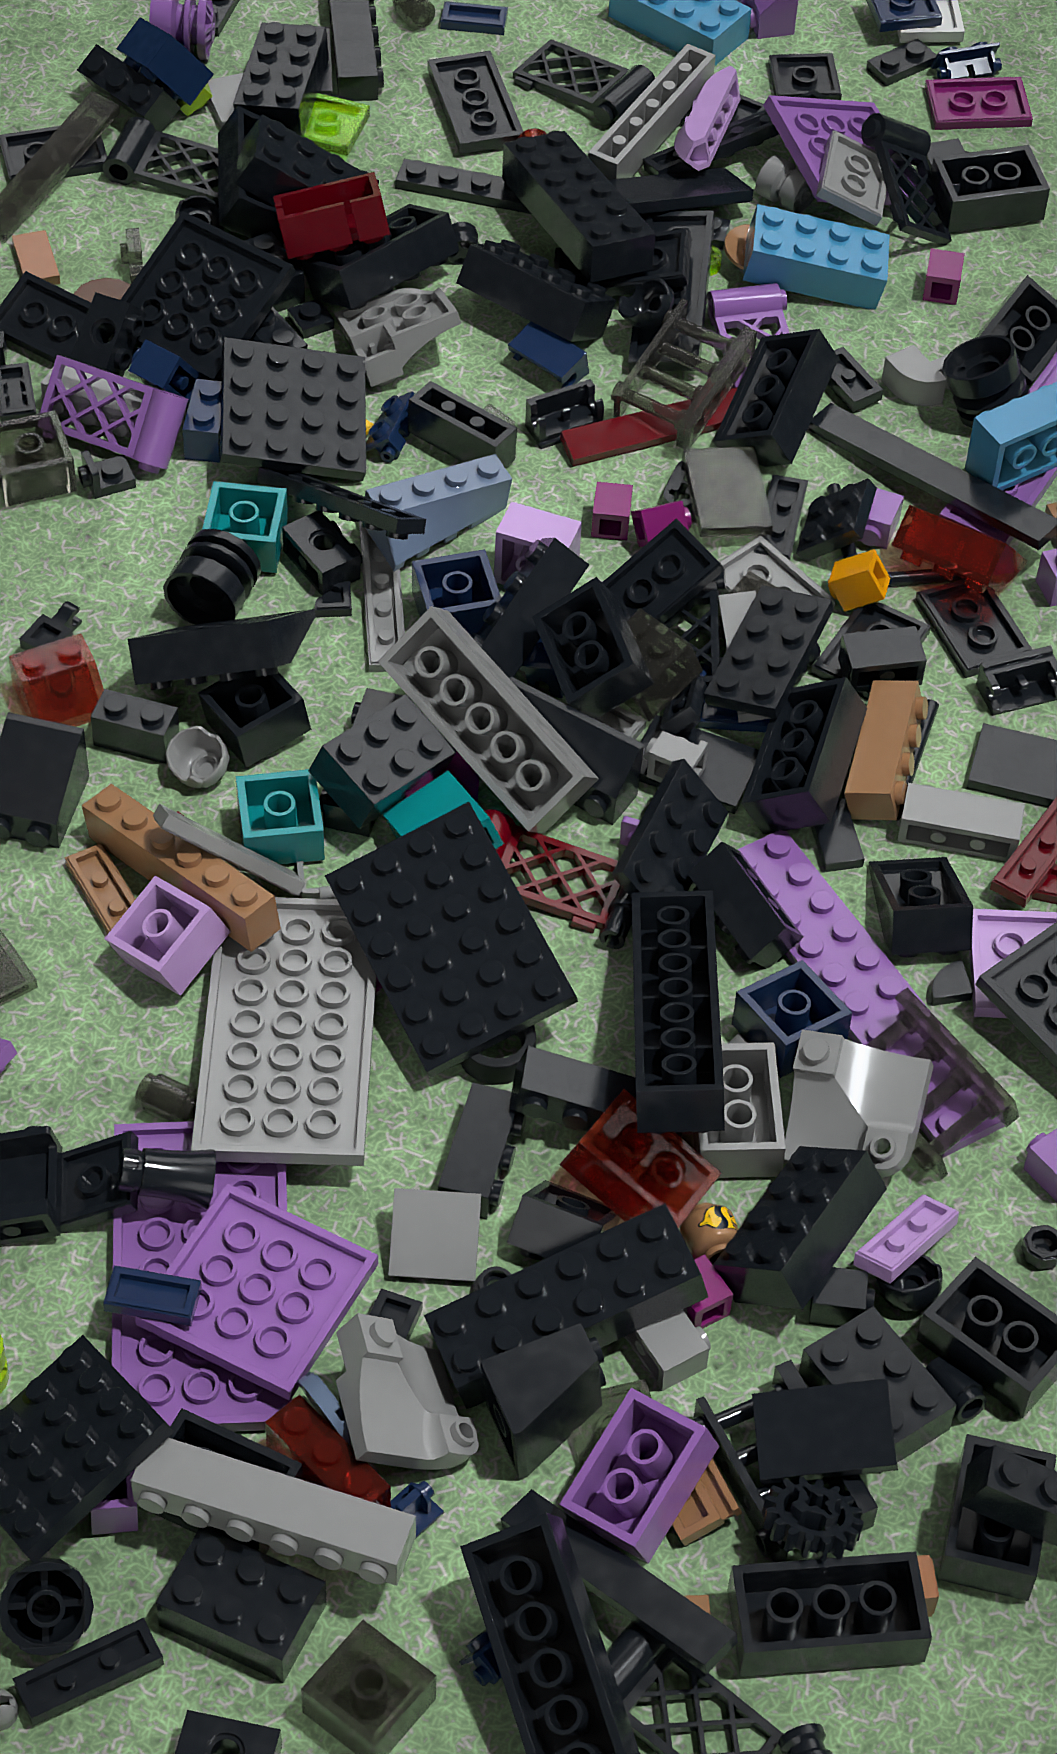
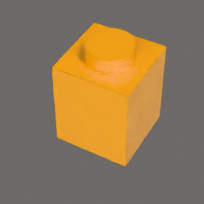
(859, 580)

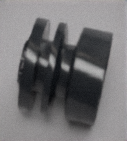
(984, 375)
(212, 577)

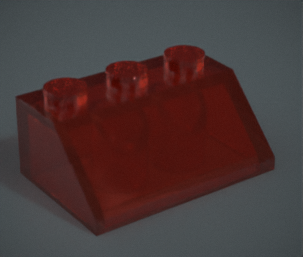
(956, 551)
(636, 1169)

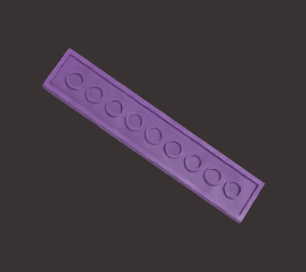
(851, 966)

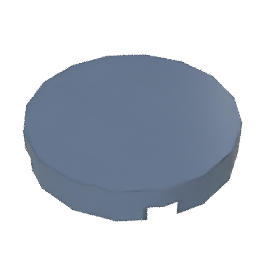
(325, 1404)

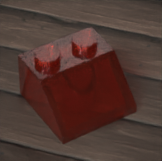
(57, 681)

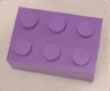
(639, 1475)

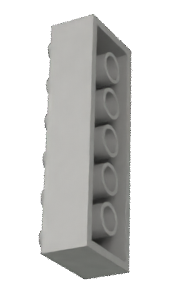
(487, 720)

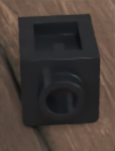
(105, 476)

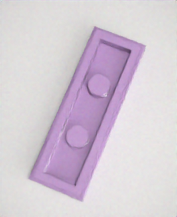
(906, 1238)

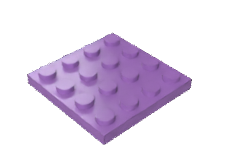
(807, 125)
(267, 1290)

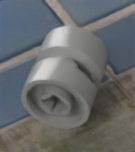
(784, 183)

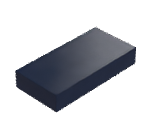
(474, 18)
(152, 1295)

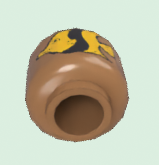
(708, 1230)

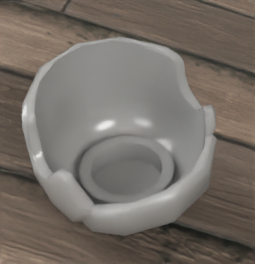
(197, 757)

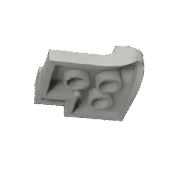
(395, 328)
(856, 1099)
(399, 1400)

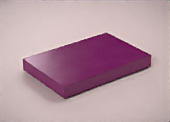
(978, 103)

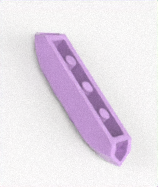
(709, 119)

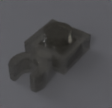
(131, 252)

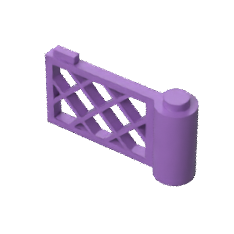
(747, 307)
(156, 421)

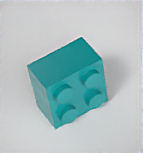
(252, 515)
(281, 816)

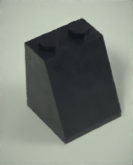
(40, 778)
(543, 1393)

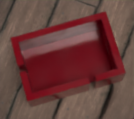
(331, 216)

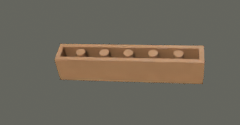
(138, 841)

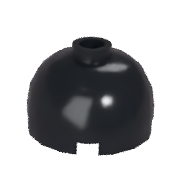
(55, 1623)

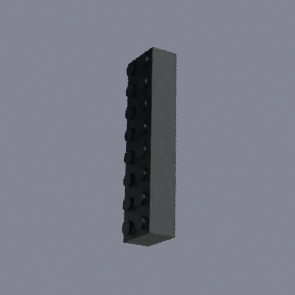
(676, 1013)

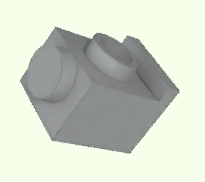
(670, 748)

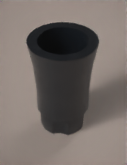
(169, 1174)

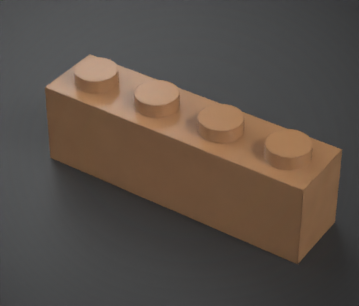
(885, 750)

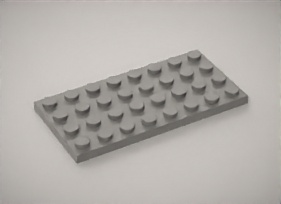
(289, 1044)

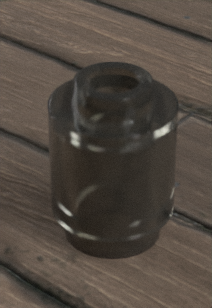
(415, 12)
(166, 1098)

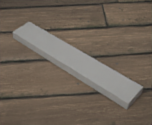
(381, 601)

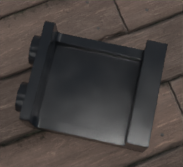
(30, 1185)

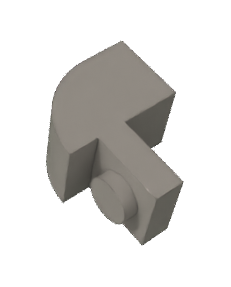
(914, 377)

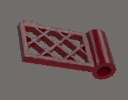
(551, 849)

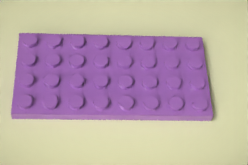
(149, 1242)

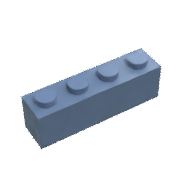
(447, 499)

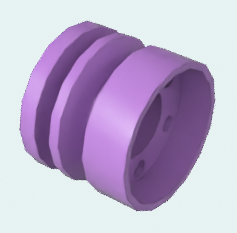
(186, 23)

